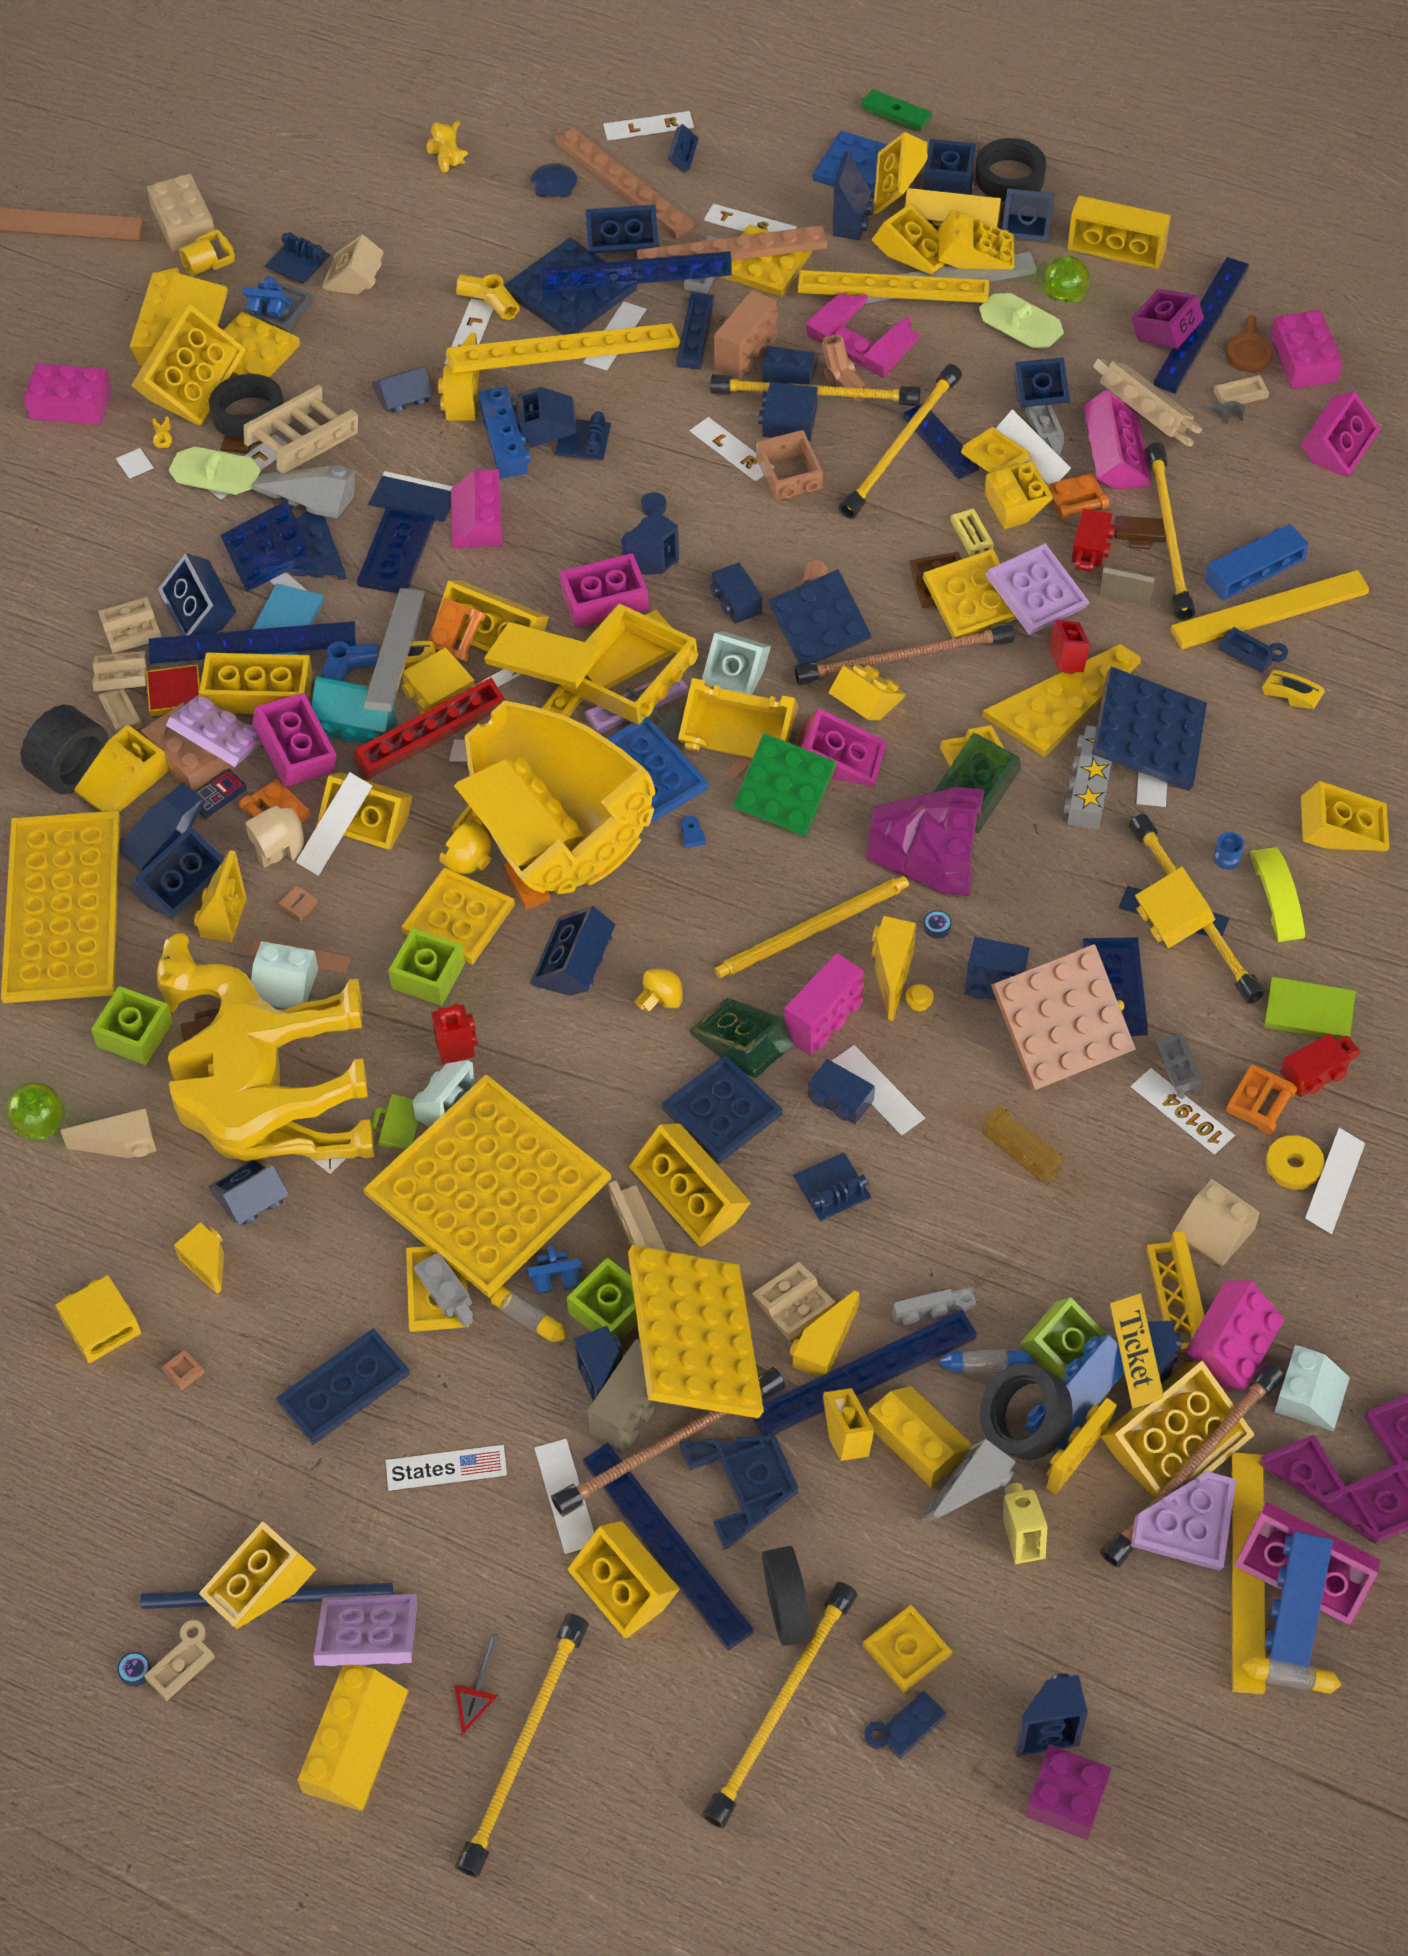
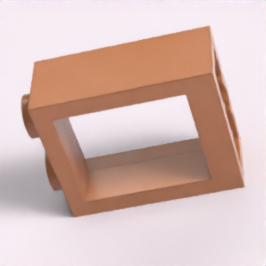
(794, 445)

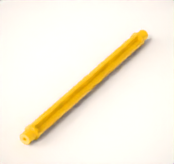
(812, 926)

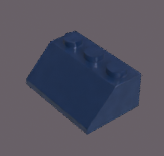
(621, 229)
(196, 597)
(177, 874)
(574, 952)
(1053, 1716)

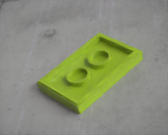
(1309, 1008)

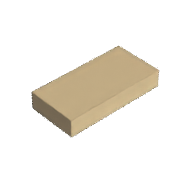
(1242, 390)
(120, 709)

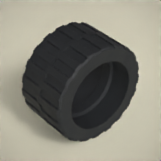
(62, 747)

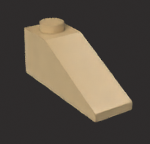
(118, 1136)

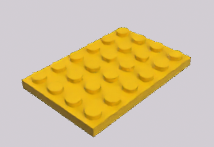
(694, 1332)

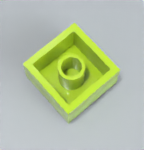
(427, 966)
(132, 1025)
(605, 1300)

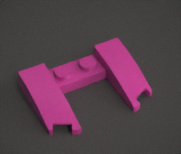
(876, 357)

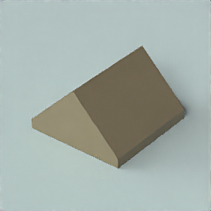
(1127, 585)

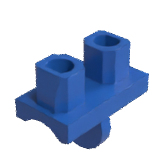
(266, 293)
(541, 1274)

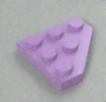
(1189, 1522)

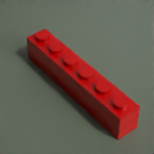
(428, 729)

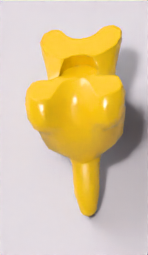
(445, 145)

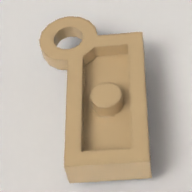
(181, 1663)

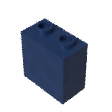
(788, 409)

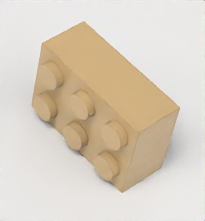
(180, 210)

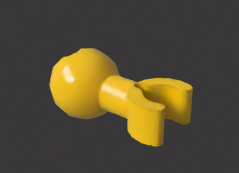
(162, 437)

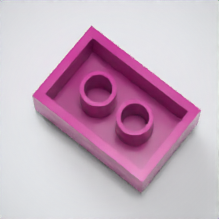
(1306, 349)
(68, 394)
(599, 587)
(294, 739)
(824, 1004)
(1235, 1334)

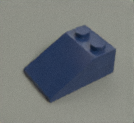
(851, 201)

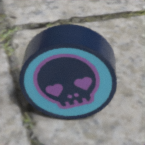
(937, 924)
(133, 1668)

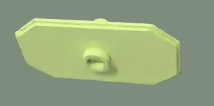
(1021, 320)
(214, 470)

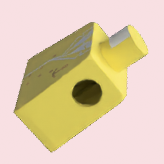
(1024, 1515)

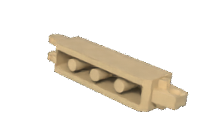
(1147, 400)

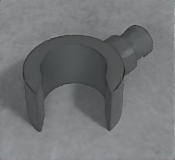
(1224, 410)

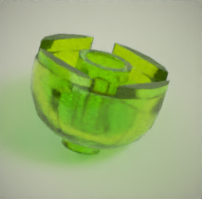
(1065, 279)
(34, 1111)

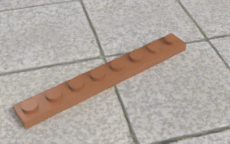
(623, 181)
(749, 245)

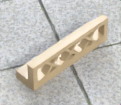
(634, 1217)

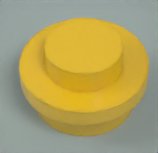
(919, 997)

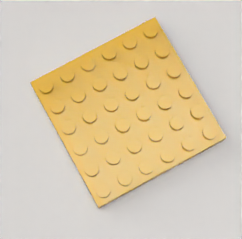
(487, 1185)

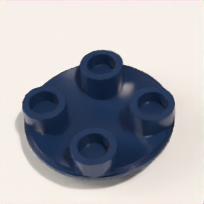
(554, 180)

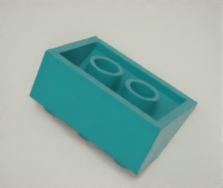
(343, 712)

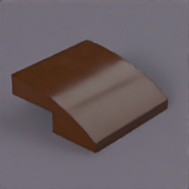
(922, 565)

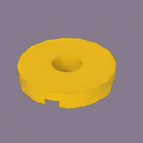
(1302, 1149)

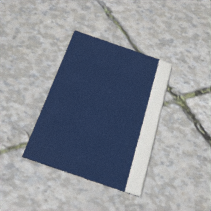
(412, 495)

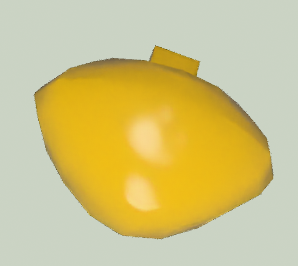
(660, 987)

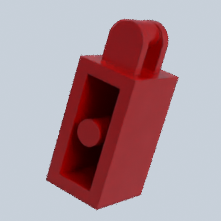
(1092, 539)
(1069, 646)
(454, 1033)
(1319, 1063)

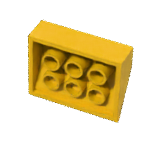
(163, 298)
(188, 365)
(518, 810)
(1164, 1434)

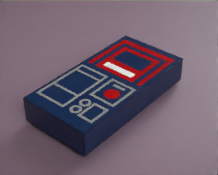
(220, 792)

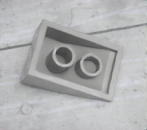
(978, 1472)

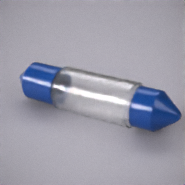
(984, 1360)

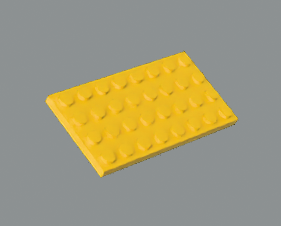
(61, 907)

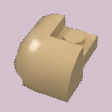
(276, 834)

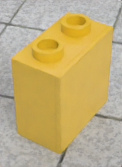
(435, 680)
(1174, 908)
(98, 1318)

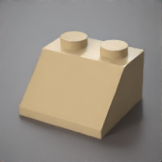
(354, 267)
(1217, 1223)

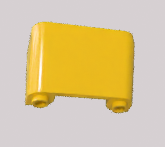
(733, 720)

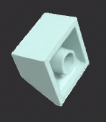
(735, 662)
(283, 974)
(443, 1091)
(1312, 1389)

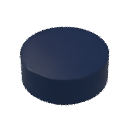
(652, 502)

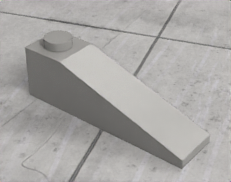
(320, 489)

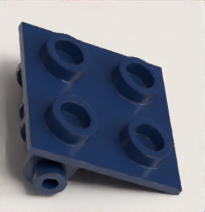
(297, 258)
(589, 441)
(832, 1186)

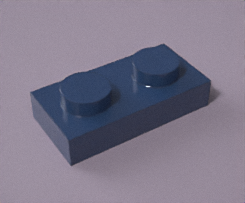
(683, 148)

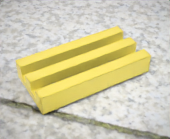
(978, 546)

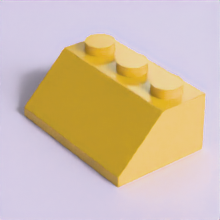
(379, 816)
(918, 1434)
(622, 1578)

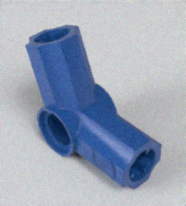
(344, 658)

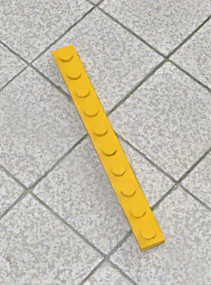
(562, 347)

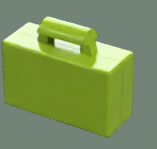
(399, 1123)

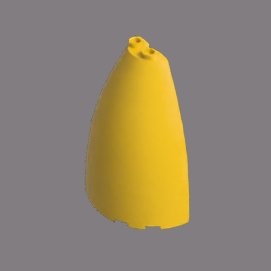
(589, 777)

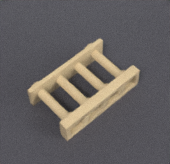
(306, 446)

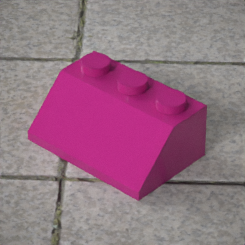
(1341, 434)
(477, 510)

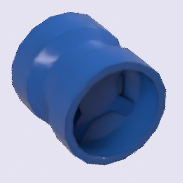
(1229, 850)

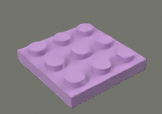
(1037, 588)
(215, 730)
(366, 1630)

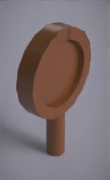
(1249, 350)

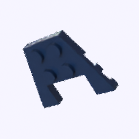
(756, 1475)

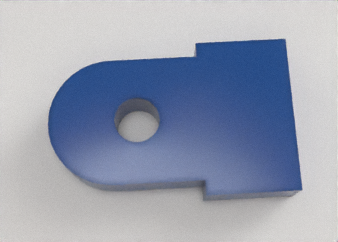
(692, 836)

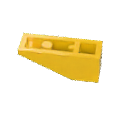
(824, 1338)

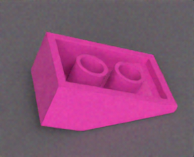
(853, 749)

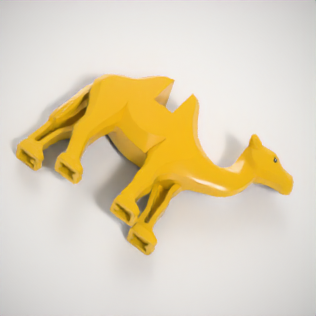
(231, 1069)

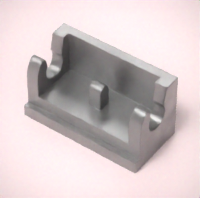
(1180, 1064)

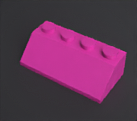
(1116, 442)
(1348, 1572)

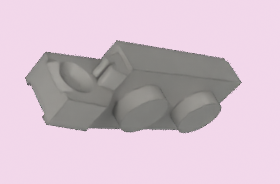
(1046, 425)
(445, 1288)
(933, 1304)

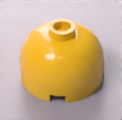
(467, 849)

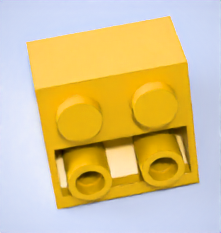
(1016, 494)
(866, 691)

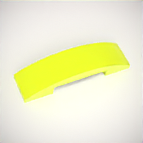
(1280, 892)

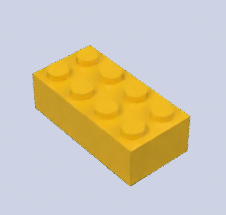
(1118, 232)
(250, 680)

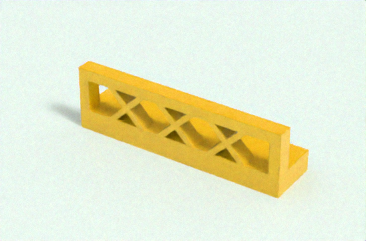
(1187, 1282)

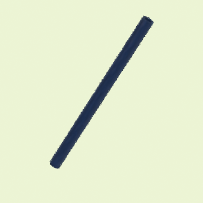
(304, 1594)

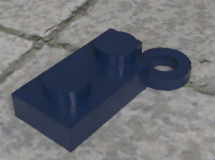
(1251, 651)
(907, 1726)

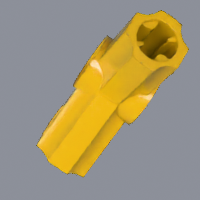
(491, 291)

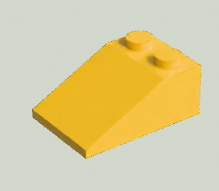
(897, 168)
(910, 240)
(459, 390)
(1343, 819)
(222, 902)
(893, 956)
(257, 1577)

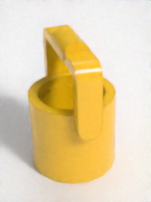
(201, 255)

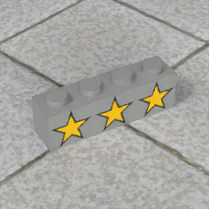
(1089, 785)

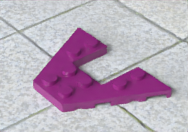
(1370, 1506)

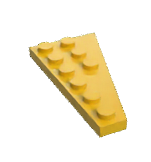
(1054, 707)

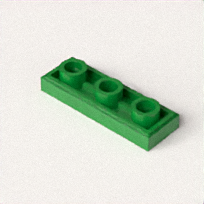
(896, 110)

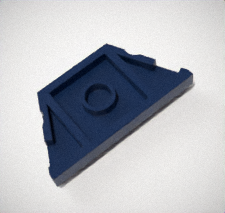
(321, 543)

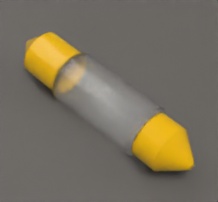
(528, 1314)
(1291, 1675)

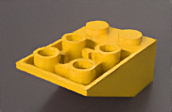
(974, 243)
(122, 771)

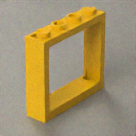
(608, 632)

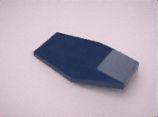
(161, 826)

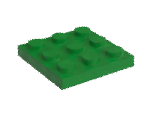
(785, 784)

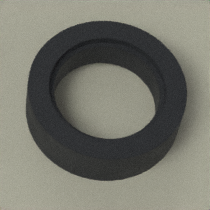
(1015, 150)
(238, 388)
(1056, 1419)
(787, 1595)

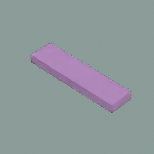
(604, 720)

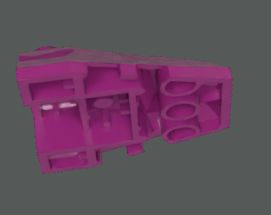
(928, 838)

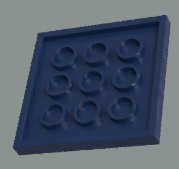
(568, 309)
(1149, 728)

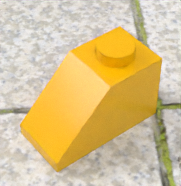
(203, 1255)
(847, 1424)

